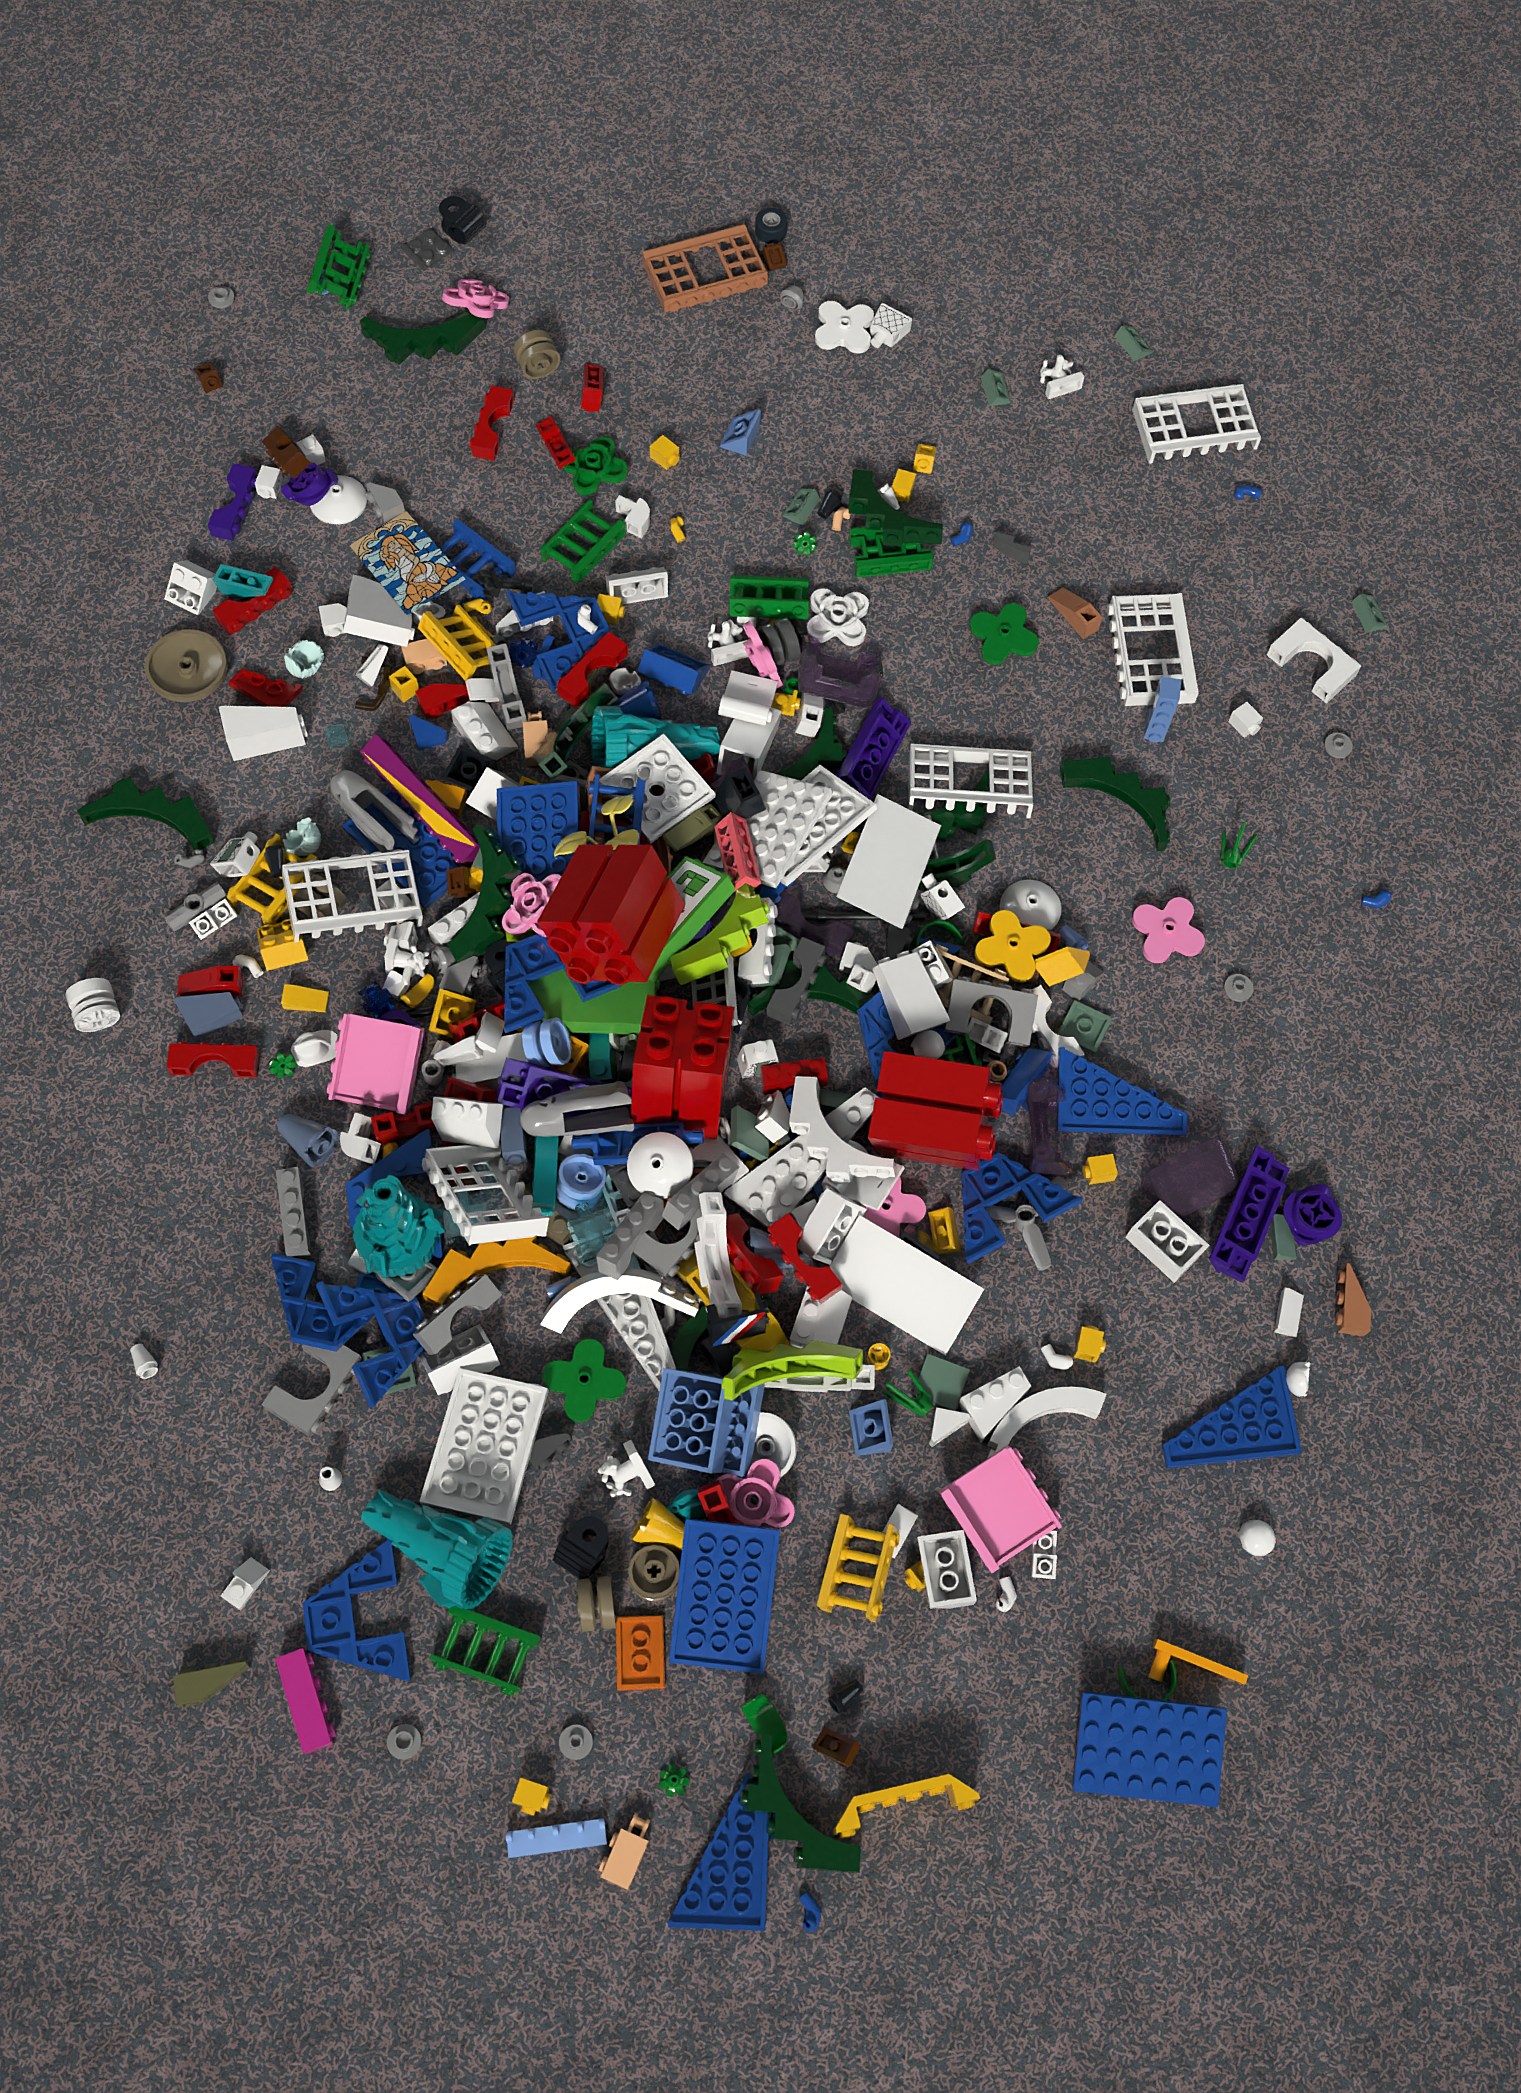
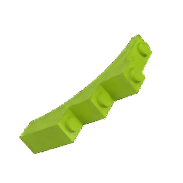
(730, 934)
(785, 1361)

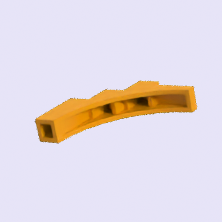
(489, 1257)

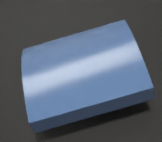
(700, 1427)

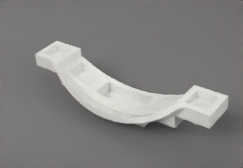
(713, 1256)
(864, 1380)

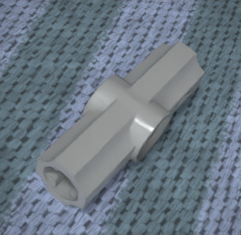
(184, 913)

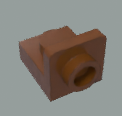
(774, 256)
(208, 377)
(459, 883)

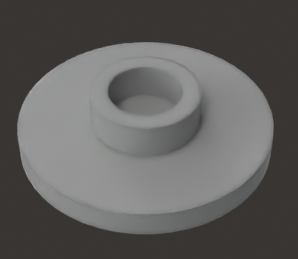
(221, 297)
(1338, 745)
(1238, 987)
(404, 1741)
(575, 1742)

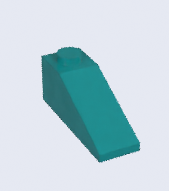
(241, 582)
(602, 1058)

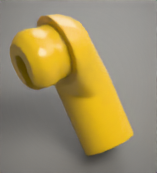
(675, 524)
(478, 605)

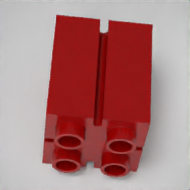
(611, 913)
(682, 1064)
(935, 1111)

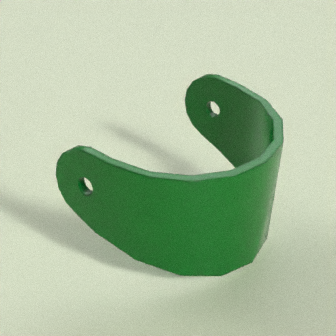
(940, 924)
(1128, 1692)
(766, 1720)

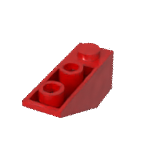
(441, 698)
(211, 981)

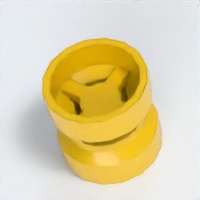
(879, 1352)

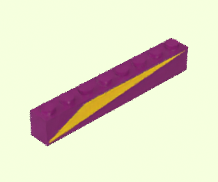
(421, 799)

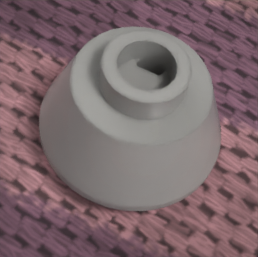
(792, 297)
(833, 878)
(442, 958)

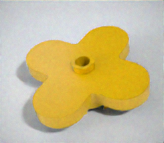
(1012, 946)

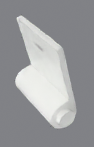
(748, 698)
(867, 1190)

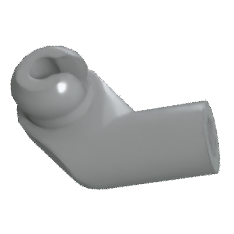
(189, 862)

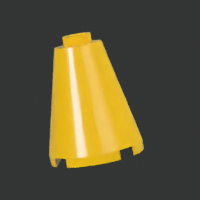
(659, 1528)

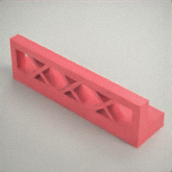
(740, 847)

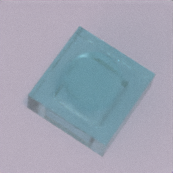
(336, 736)

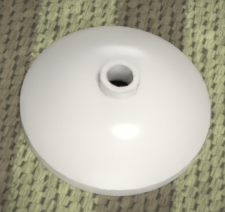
(344, 505)
(1043, 913)
(674, 1167)
(781, 1439)

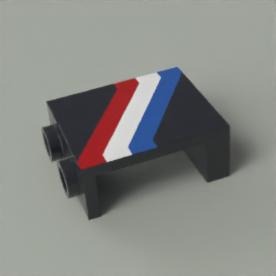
(737, 1326)

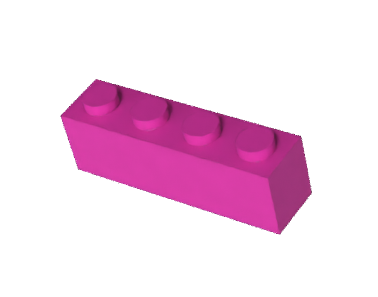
(304, 1700)

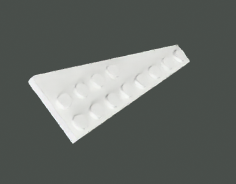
(791, 1173)
(634, 1320)

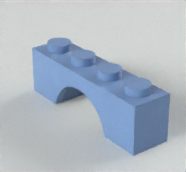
(1164, 707)

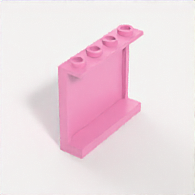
(375, 1063)
(1000, 1507)

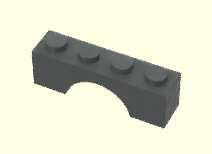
(786, 1002)

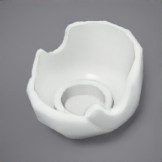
(623, 681)
(928, 1044)
(1297, 1378)
(1257, 1537)

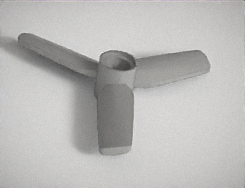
(1031, 1232)

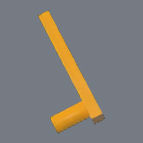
(1165, 1650)

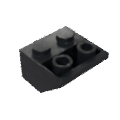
(739, 795)

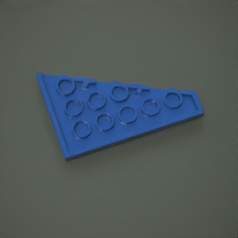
(1109, 1104)
(731, 1877)

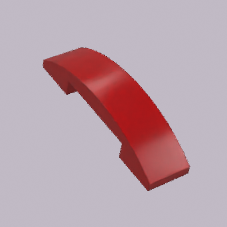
(555, 442)

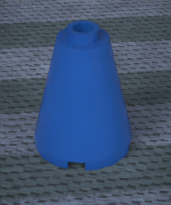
(639, 702)

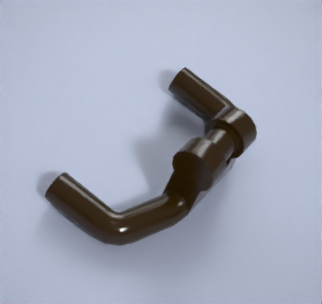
(383, 686)

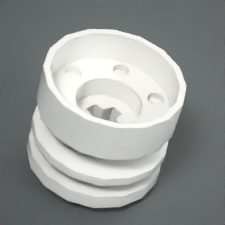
(92, 1004)

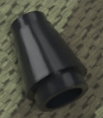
(829, 503)
(275, 859)
(844, 1696)

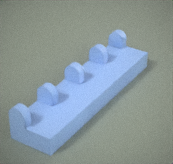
(556, 1838)

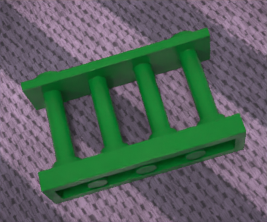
(590, 557)
(769, 587)
(482, 1625)

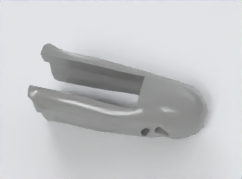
(356, 794)
(546, 1116)

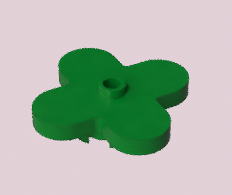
(595, 466)
(1004, 634)
(582, 1397)

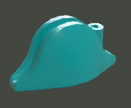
(687, 1505)

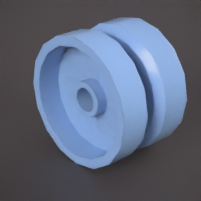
(547, 1043)
(579, 1181)

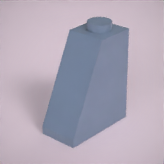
(208, 1012)
(513, 1137)

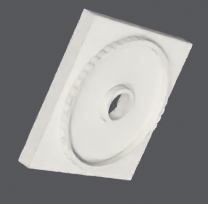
(664, 766)

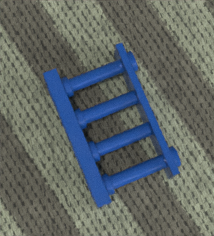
(485, 549)
(634, 812)

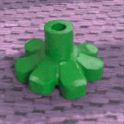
(805, 543)
(282, 1065)
(677, 1786)

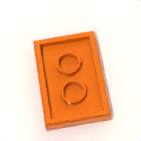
(640, 1652)

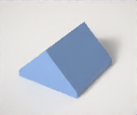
(742, 432)
(871, 1428)

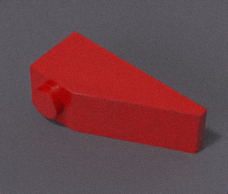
(592, 388)

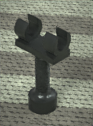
(492, 582)

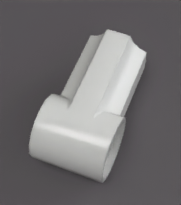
(432, 1064)

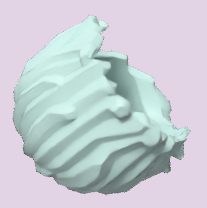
(304, 659)
(304, 839)

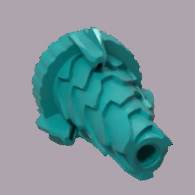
(621, 735)
(395, 1229)
(458, 1555)

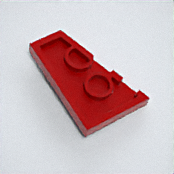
(264, 690)

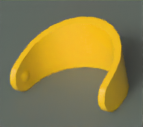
(419, 991)

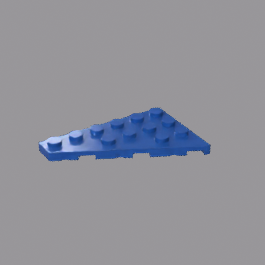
(1247, 1427)

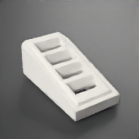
(370, 669)
(460, 1052)

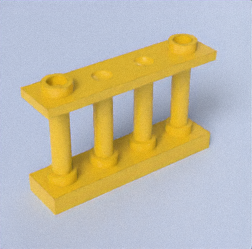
(450, 648)
(274, 911)
(841, 1552)

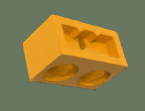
(578, 1058)

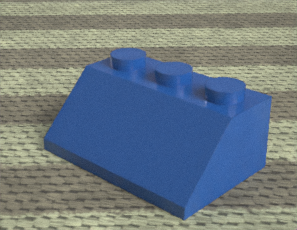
(673, 668)
(1029, 1067)

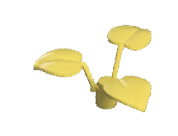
(614, 806)

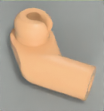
(838, 517)

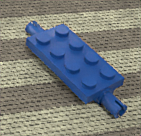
(615, 1146)

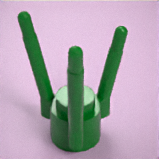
(1232, 857)
(919, 1404)

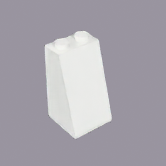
(261, 730)
(748, 741)
(909, 995)
(490, 1066)

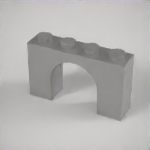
(1020, 1006)
(666, 1257)
(308, 1414)

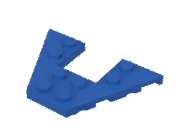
(534, 608)
(530, 961)
(878, 1029)
(401, 1163)
(996, 1182)
(309, 1320)
(398, 1323)
(332, 1623)

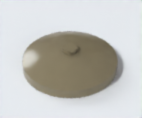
(186, 665)

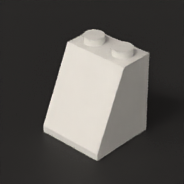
(485, 792)

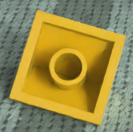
(1062, 964)
(449, 1009)

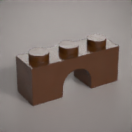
(285, 453)

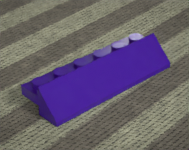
(874, 748)
(528, 1082)
(1249, 1215)

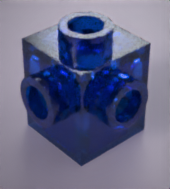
(523, 652)
(376, 1000)

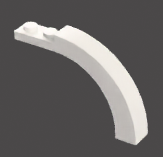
(599, 1285)
(1054, 1400)

